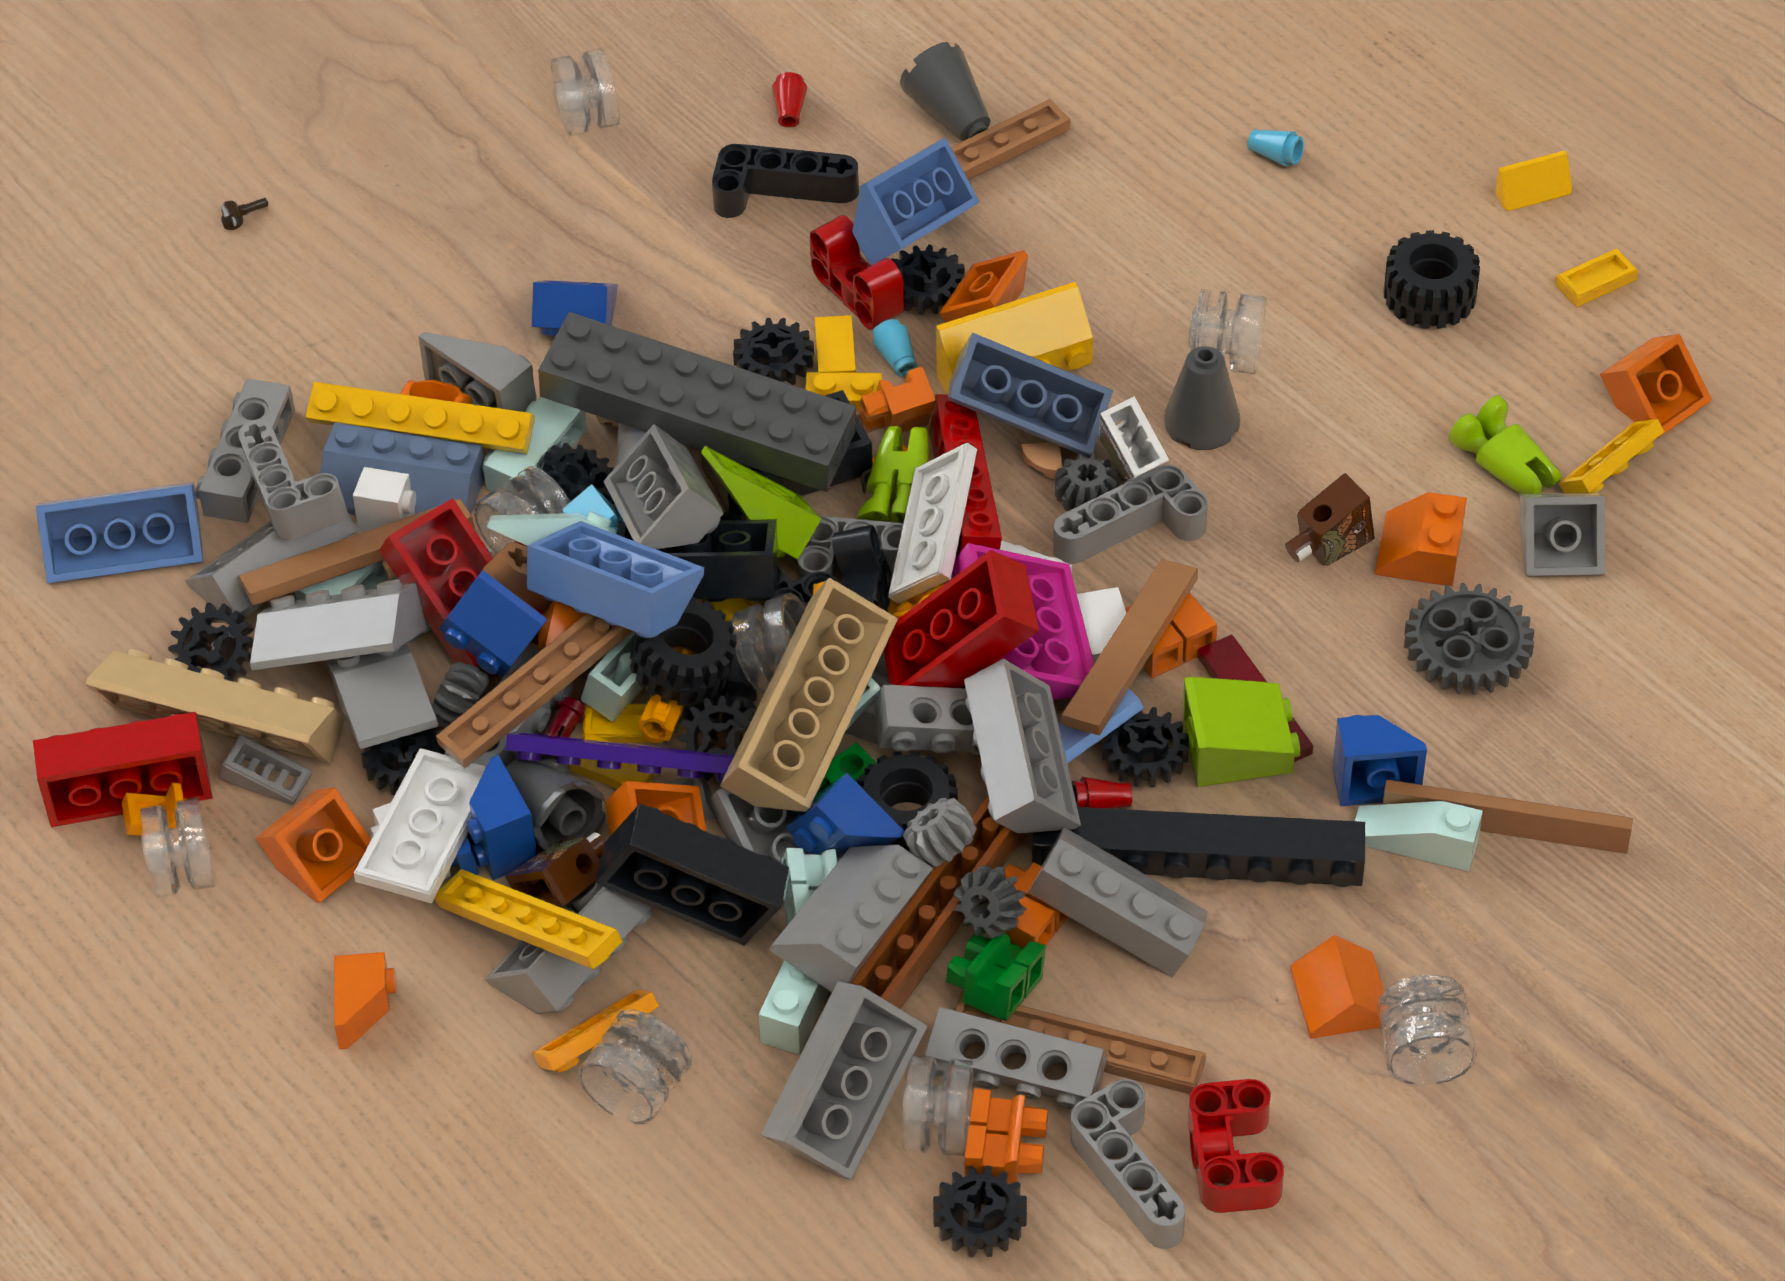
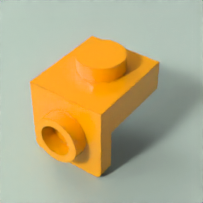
(134, 802)

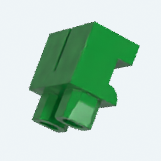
(997, 973)

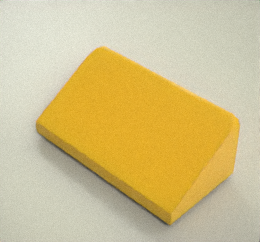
(1534, 181)

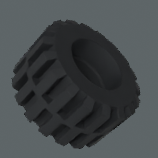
(1431, 279)
(682, 675)
(907, 780)

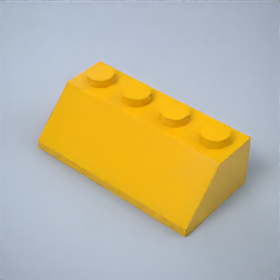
(1043, 325)

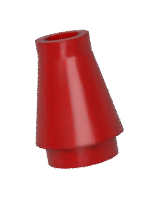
(789, 96)
(1101, 793)

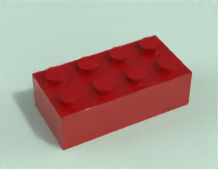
(443, 560)
(963, 625)
(92, 770)

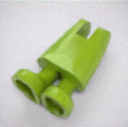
(1508, 451)
(894, 474)

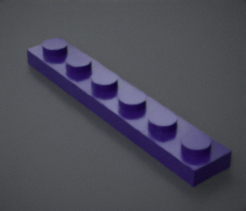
(612, 754)

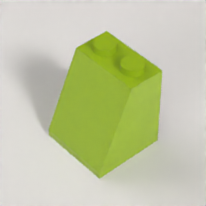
(1237, 730)

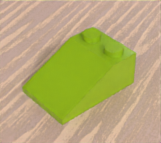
(765, 499)

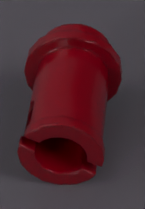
(568, 715)

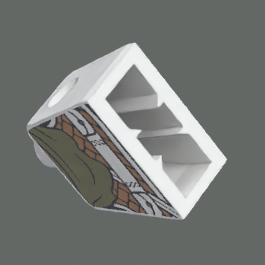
(1131, 443)

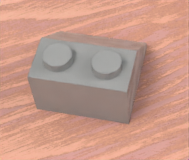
(1563, 533)

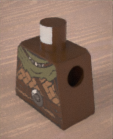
(1333, 523)
(560, 870)

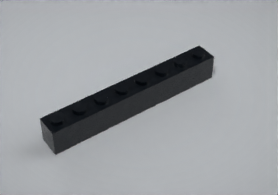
(1223, 845)

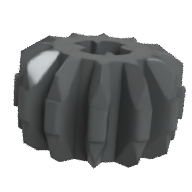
(1084, 480)
(458, 692)
(989, 901)

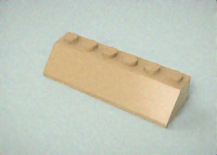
(810, 700)
(221, 705)

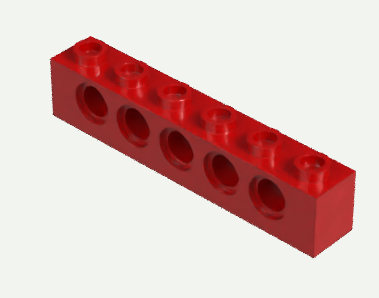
(950, 428)

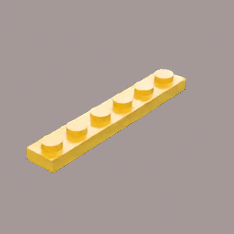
(421, 416)
(528, 919)

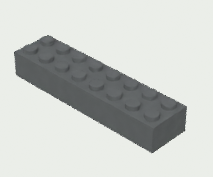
(697, 401)

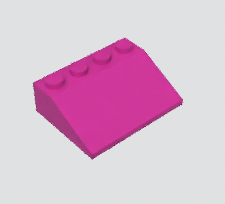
(1061, 648)

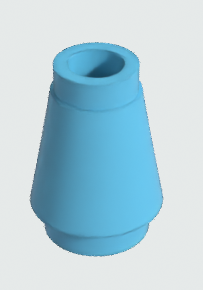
(1279, 146)
(895, 346)

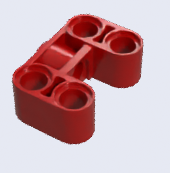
(867, 290)
(1214, 1148)

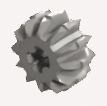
(940, 831)

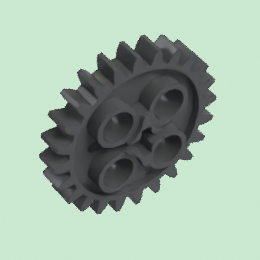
(1469, 638)

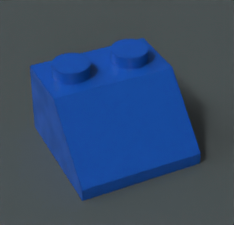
(556, 298)
(491, 624)
(1371, 752)
(843, 819)
(500, 822)

